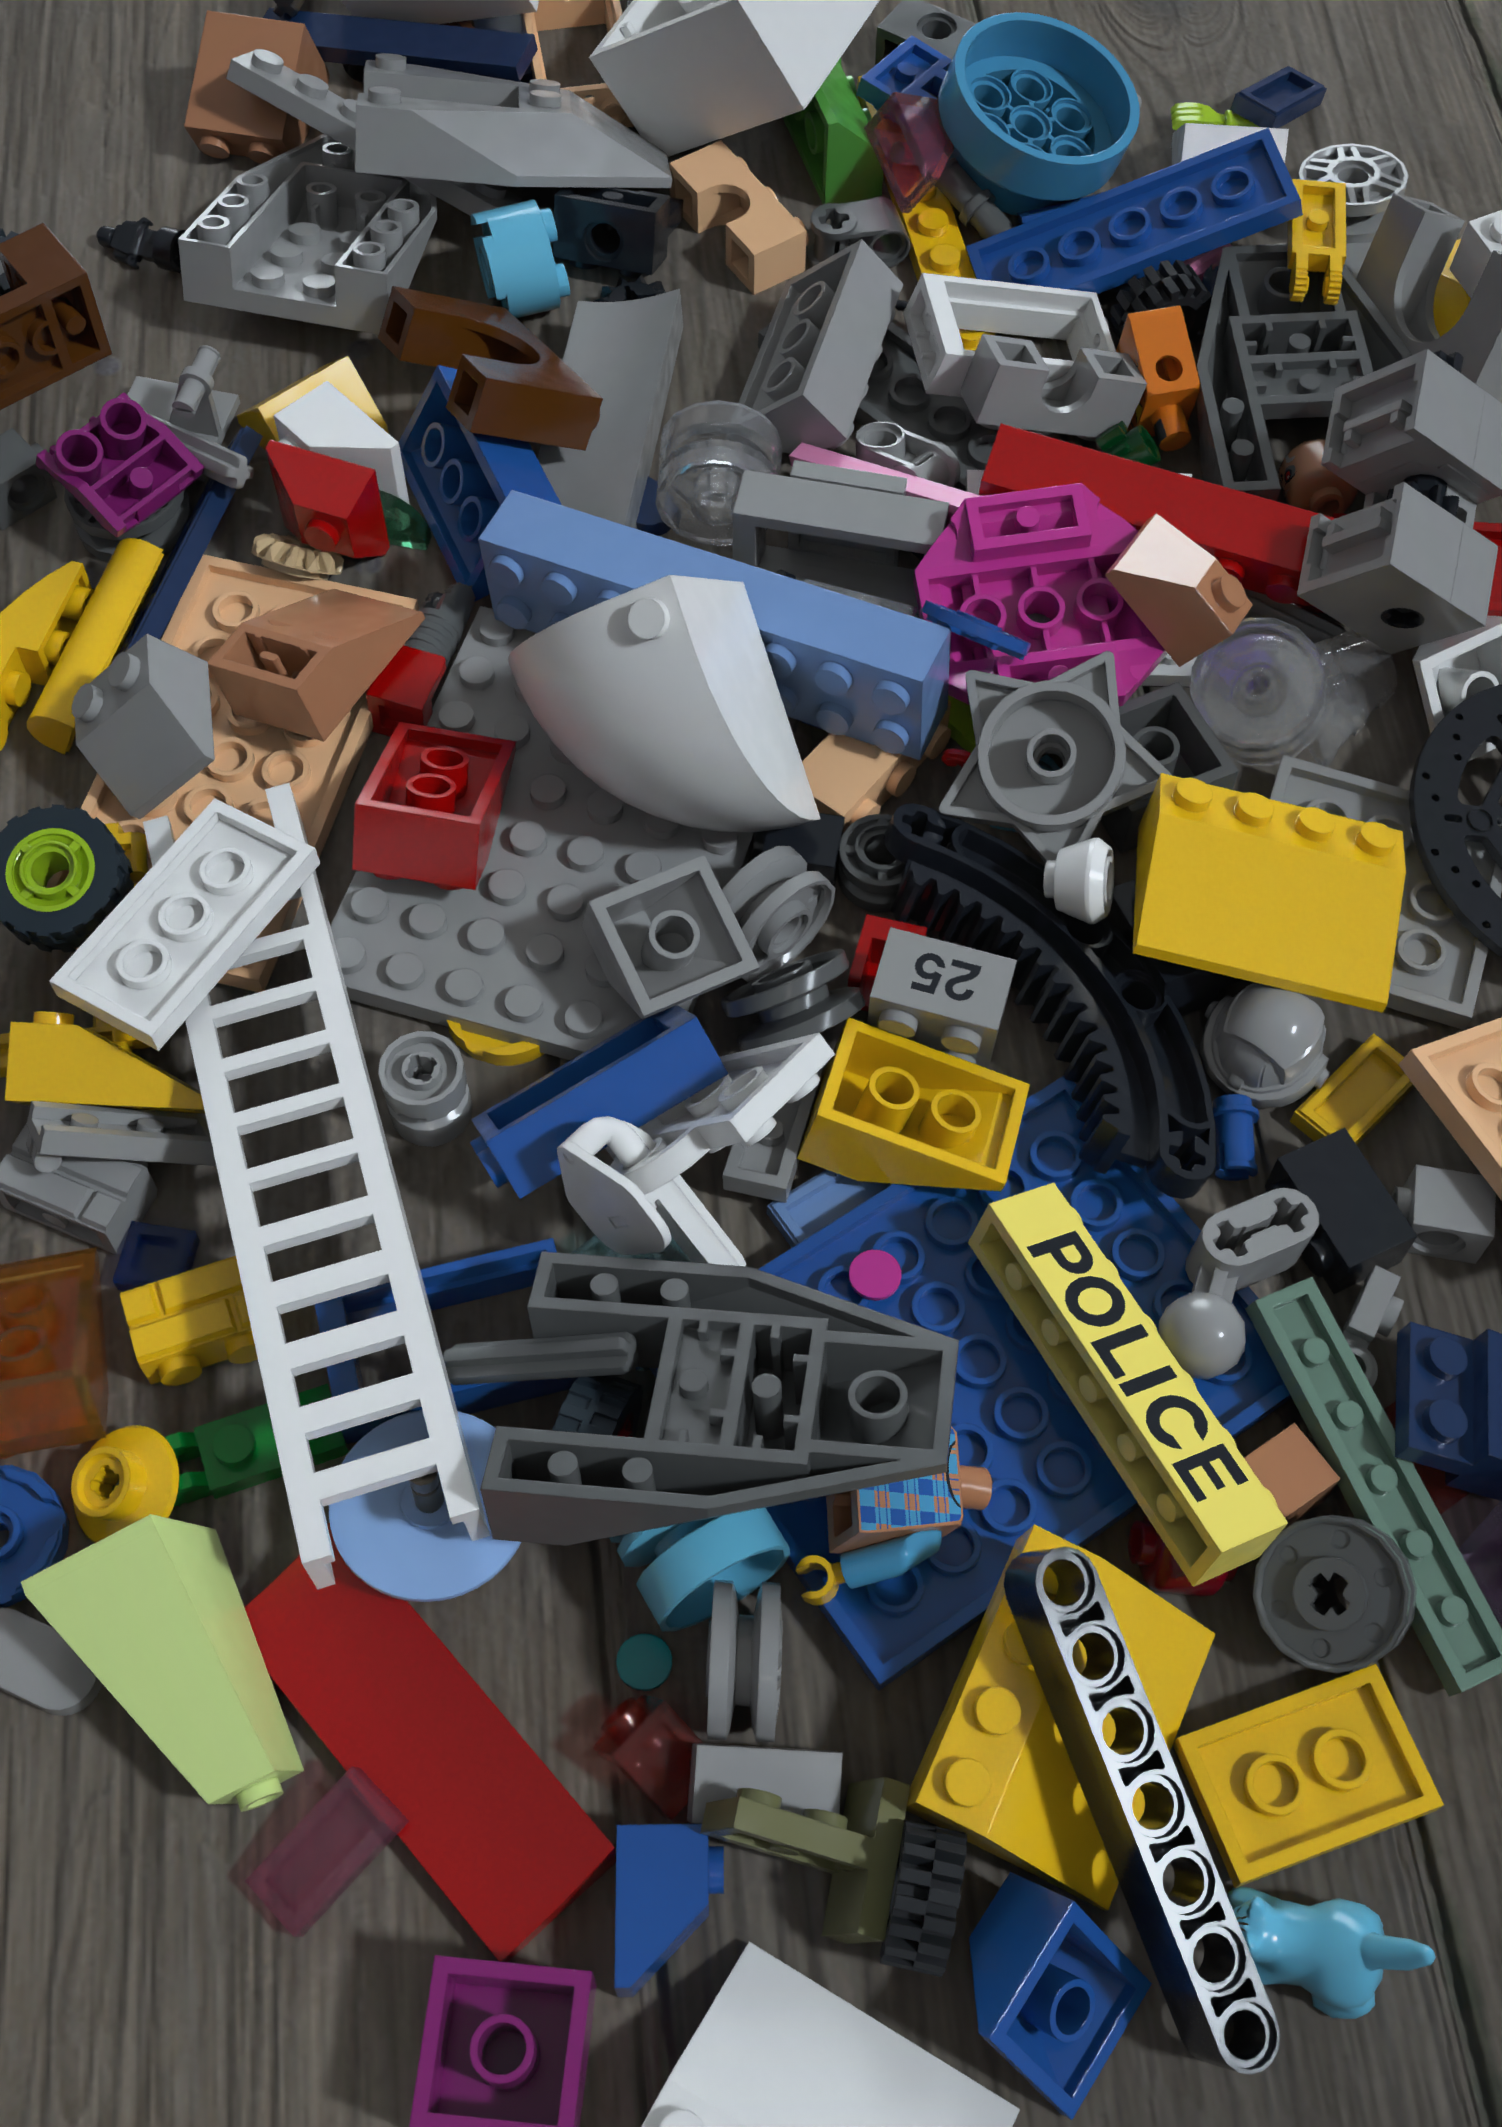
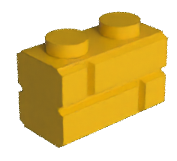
(189, 1323)

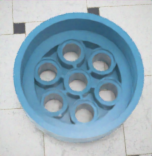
(1036, 110)

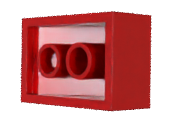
(432, 806)

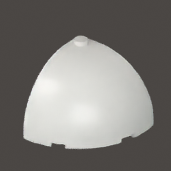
(671, 706)

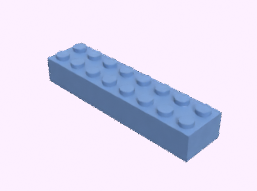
(832, 655)

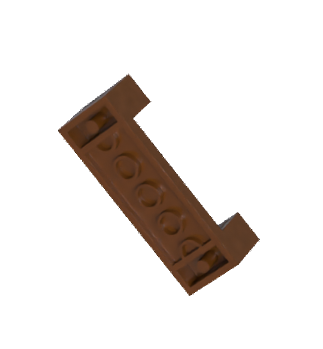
(47, 318)

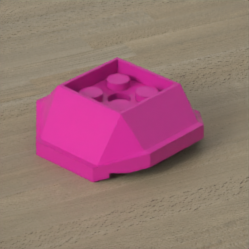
(1044, 557)

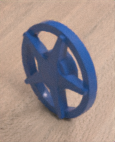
(976, 630)

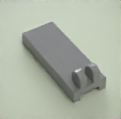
(115, 1134)

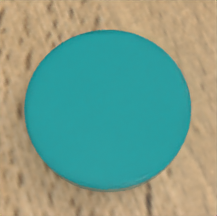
(644, 1662)

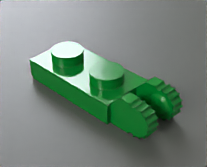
(242, 1451)

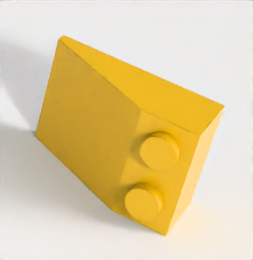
(912, 1115)

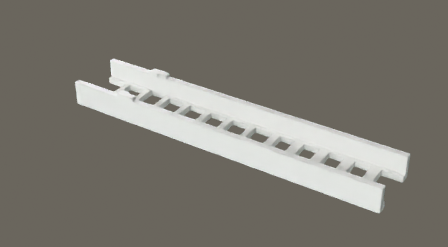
(395, 1263)

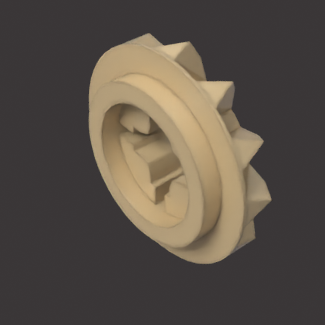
(296, 558)

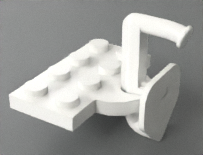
(641, 1195)

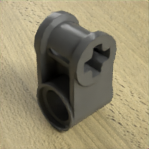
(871, 220)

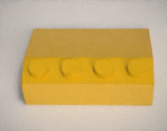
(1268, 892)
(998, 1754)

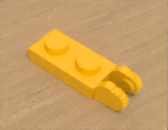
(1318, 239)

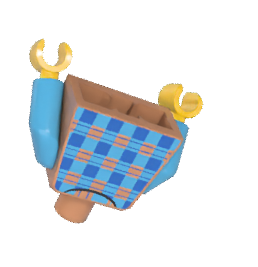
(895, 1525)

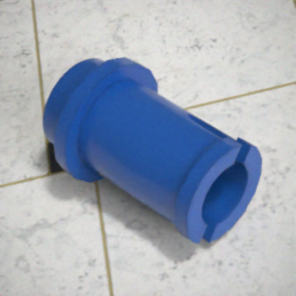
(1235, 1137)

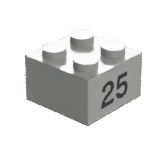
(941, 995)

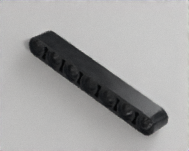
(1168, 1828)

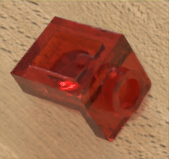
(651, 1750)

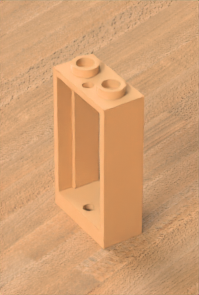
(569, 14)

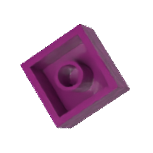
(503, 2045)

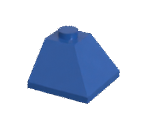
(1051, 1990)

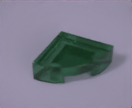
(404, 523)

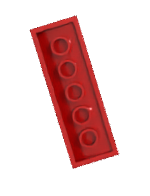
(407, 1713)

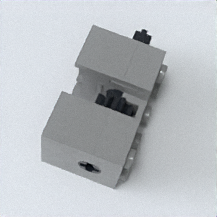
(1424, 456)

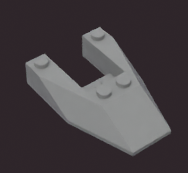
(493, 132)

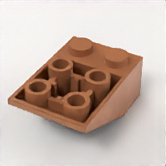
(310, 659)

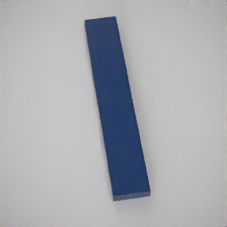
(446, 47)
(189, 548)

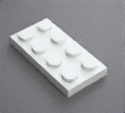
(185, 923)

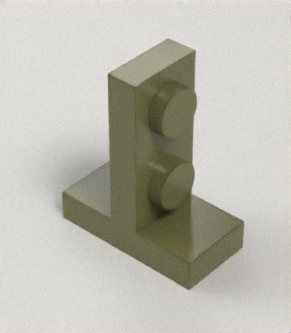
(854, 1848)

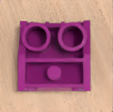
(121, 465)

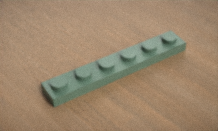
(1379, 1488)

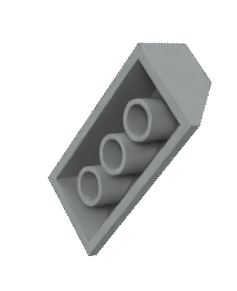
(823, 348)

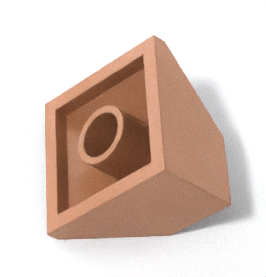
(1178, 590)

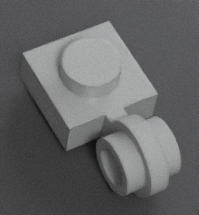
(1372, 1313)

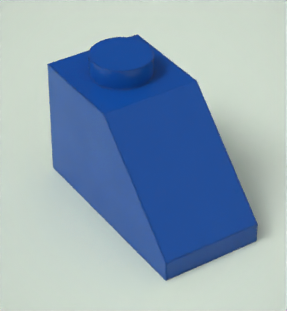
(660, 1896)

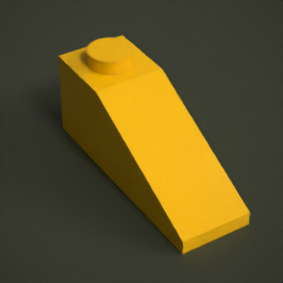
(78, 1066)

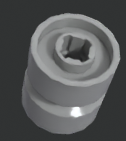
(425, 1088)

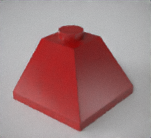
(328, 501)

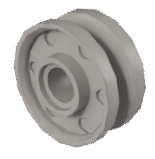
(1370, 182)
(778, 906)
(744, 1661)

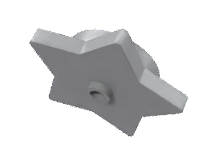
(1065, 717)

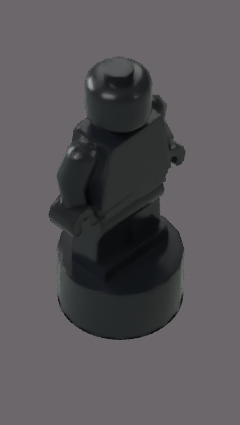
(136, 242)

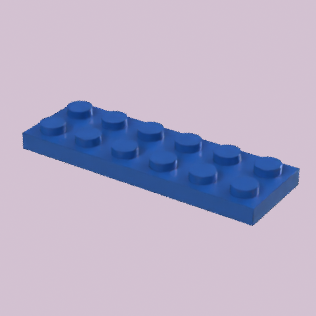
(1147, 221)

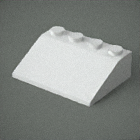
(803, 2057)

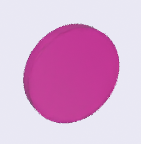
(875, 1275)

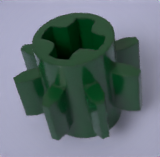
(1131, 445)

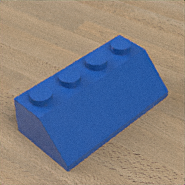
(463, 478)

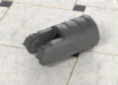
(444, 620)

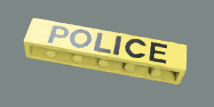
(1126, 1384)

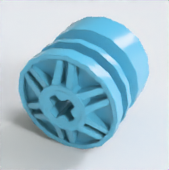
(694, 1554)

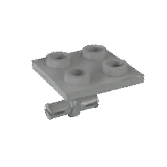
(192, 401)

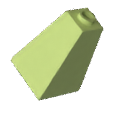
(177, 1651)

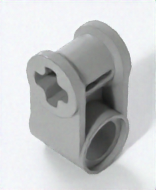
(907, 452)

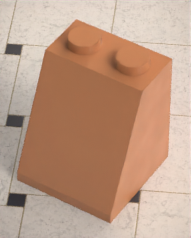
(226, 116)

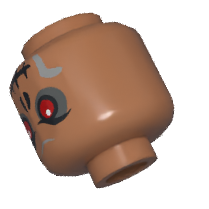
(1310, 484)

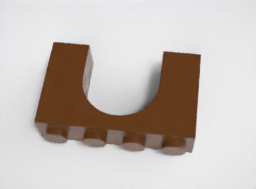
(504, 375)

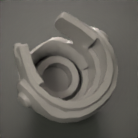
(1265, 1045)

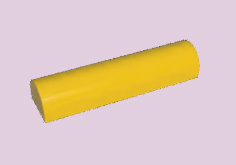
(95, 639)

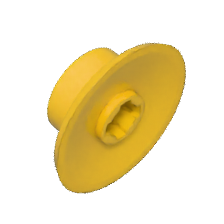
(146, 1478)

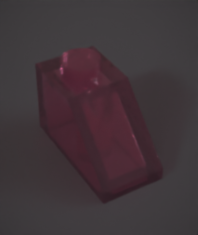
(909, 146)

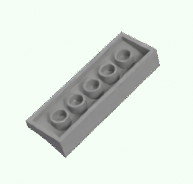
(629, 360)

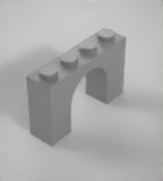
(1402, 282)

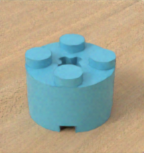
(518, 258)

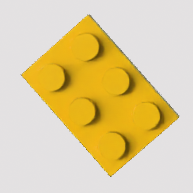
(1306, 1775)

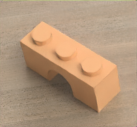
(761, 235)

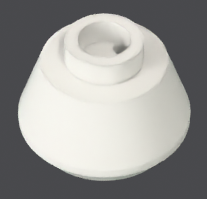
(1082, 880)

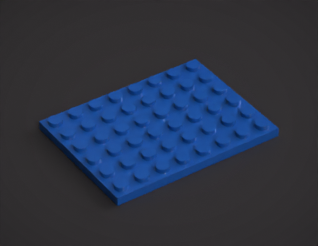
(1005, 1396)

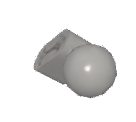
(1229, 1255)

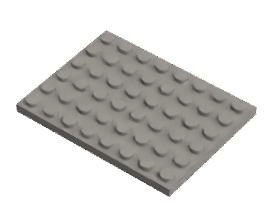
(514, 949)

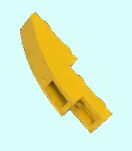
(35, 634)

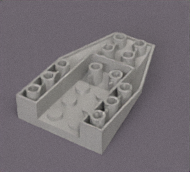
(308, 240)

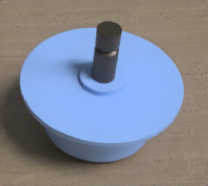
(403, 1533)

